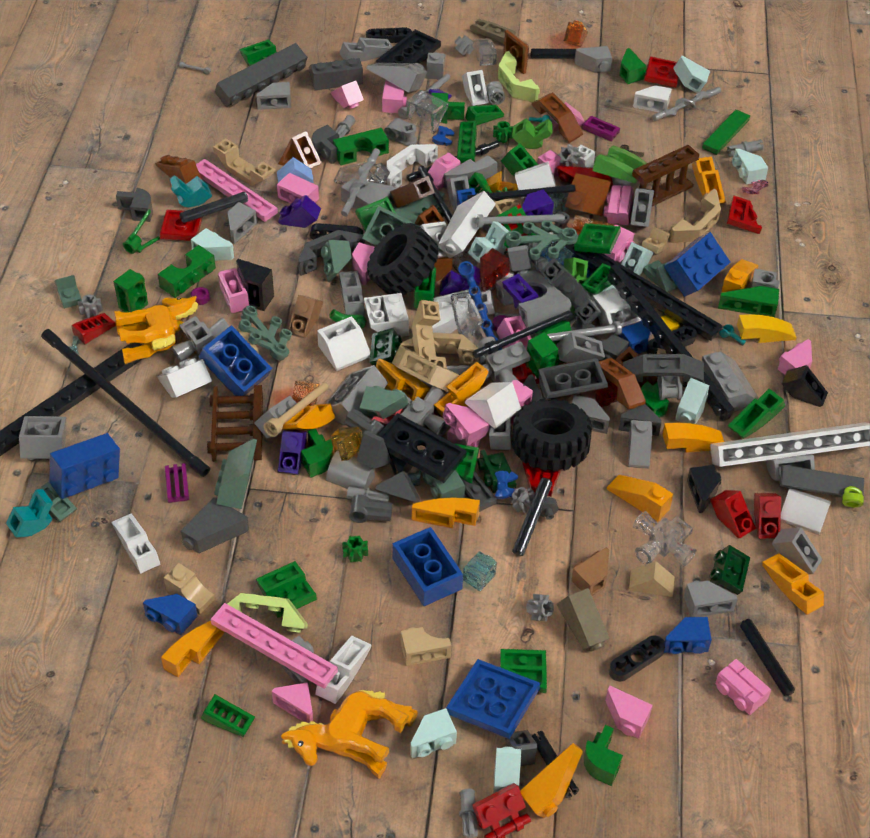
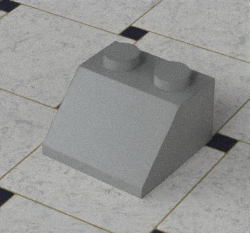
(41, 436)

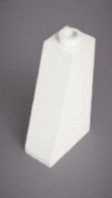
(463, 223)

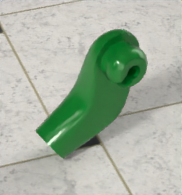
(337, 316)

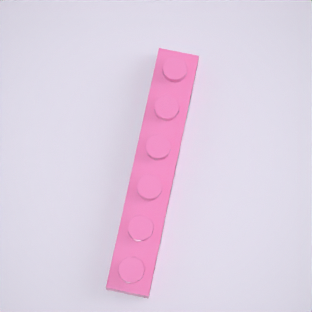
(230, 186)
(274, 645)

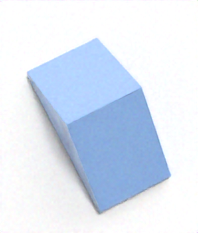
(297, 168)

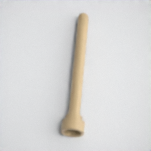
(275, 425)

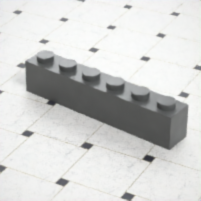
(261, 75)

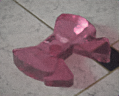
(758, 185)

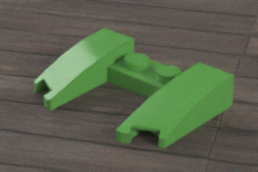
(618, 164)

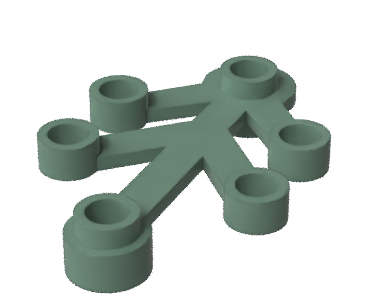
(563, 236)
(278, 350)

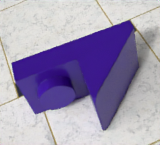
(519, 290)

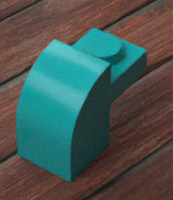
(190, 194)
(31, 519)

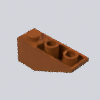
(181, 167)

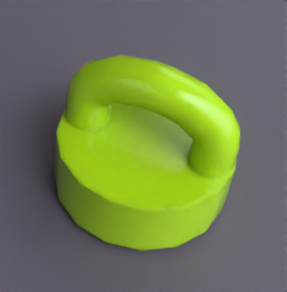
(853, 500)

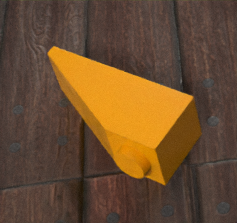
(739, 276)
(642, 495)
(550, 785)

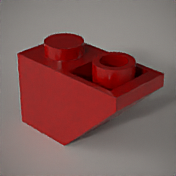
(733, 512)
(767, 514)

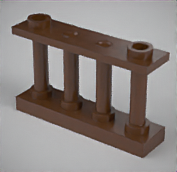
(667, 166)
(254, 414)

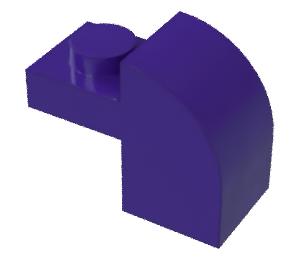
(455, 283)

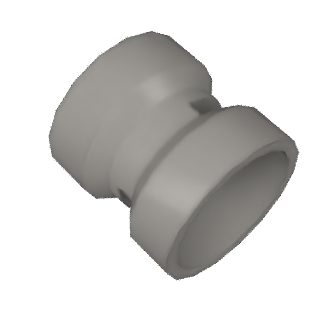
(495, 93)

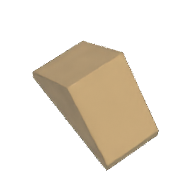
(652, 579)

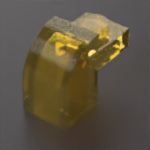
(347, 441)

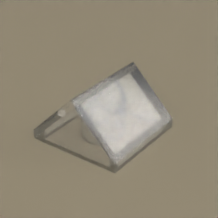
(425, 111)

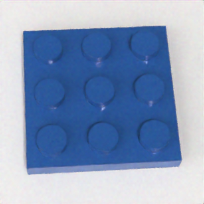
(493, 698)

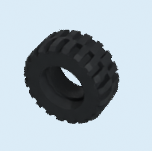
(402, 259)
(551, 434)

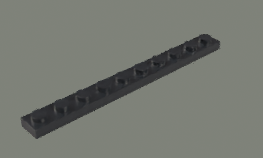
(656, 296)
(663, 334)
(67, 397)

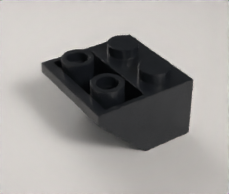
(257, 282)

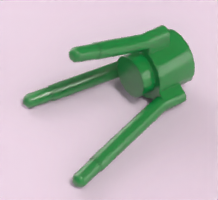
(133, 242)

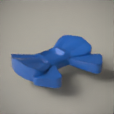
(440, 138)
(503, 478)

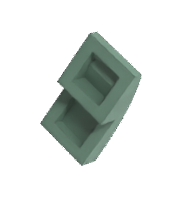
(61, 507)

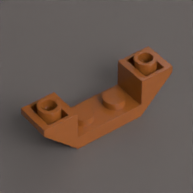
(561, 114)
(628, 390)

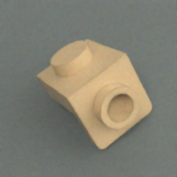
(656, 241)

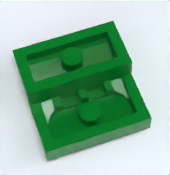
(258, 52)
(287, 583)

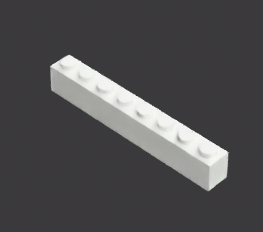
(790, 444)

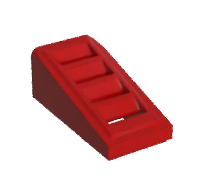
(84, 330)

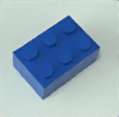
(697, 264)
(235, 362)
(84, 465)
(427, 566)

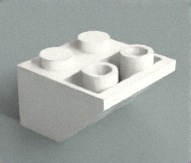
(535, 177)
(614, 308)
(387, 313)
(343, 343)
(185, 378)

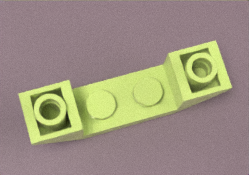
(523, 90)
(291, 616)

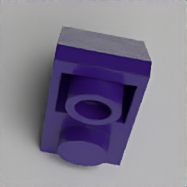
(538, 204)
(300, 213)
(290, 453)

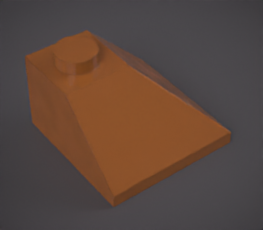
(518, 49)
(589, 194)

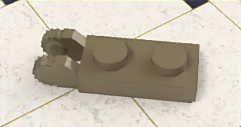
(490, 30)

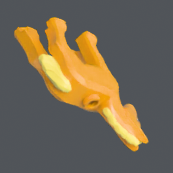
(152, 326)
(346, 728)

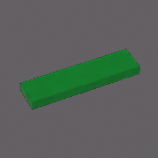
(726, 132)
(467, 141)

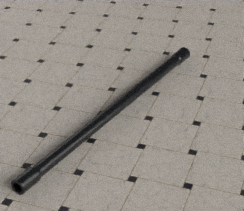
(193, 461)

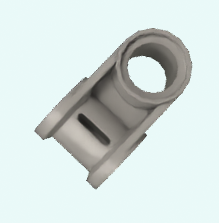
(401, 132)
(669, 387)

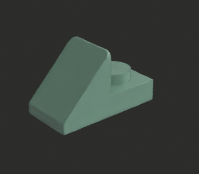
(659, 275)
(68, 291)

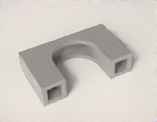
(547, 305)

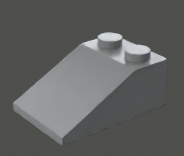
(404, 75)

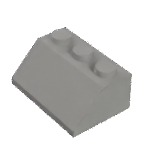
(729, 379)
(351, 391)

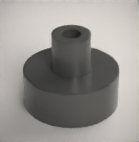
(550, 508)

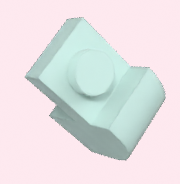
(494, 239)

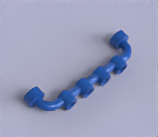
(467, 271)

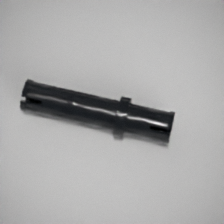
(548, 755)

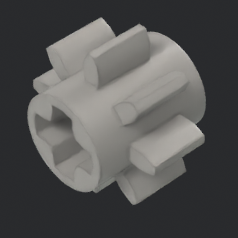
(464, 45)
(569, 150)
(90, 306)
(522, 499)
(540, 607)

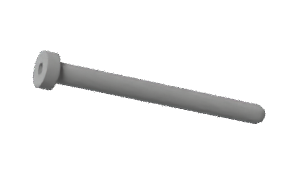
(402, 111)
(480, 220)
(614, 328)

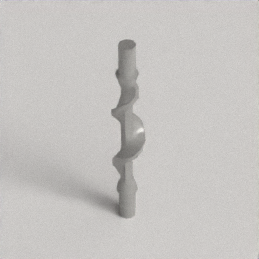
(682, 102)
(363, 171)

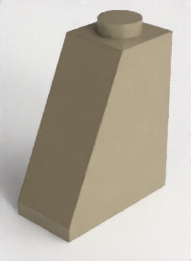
(584, 619)

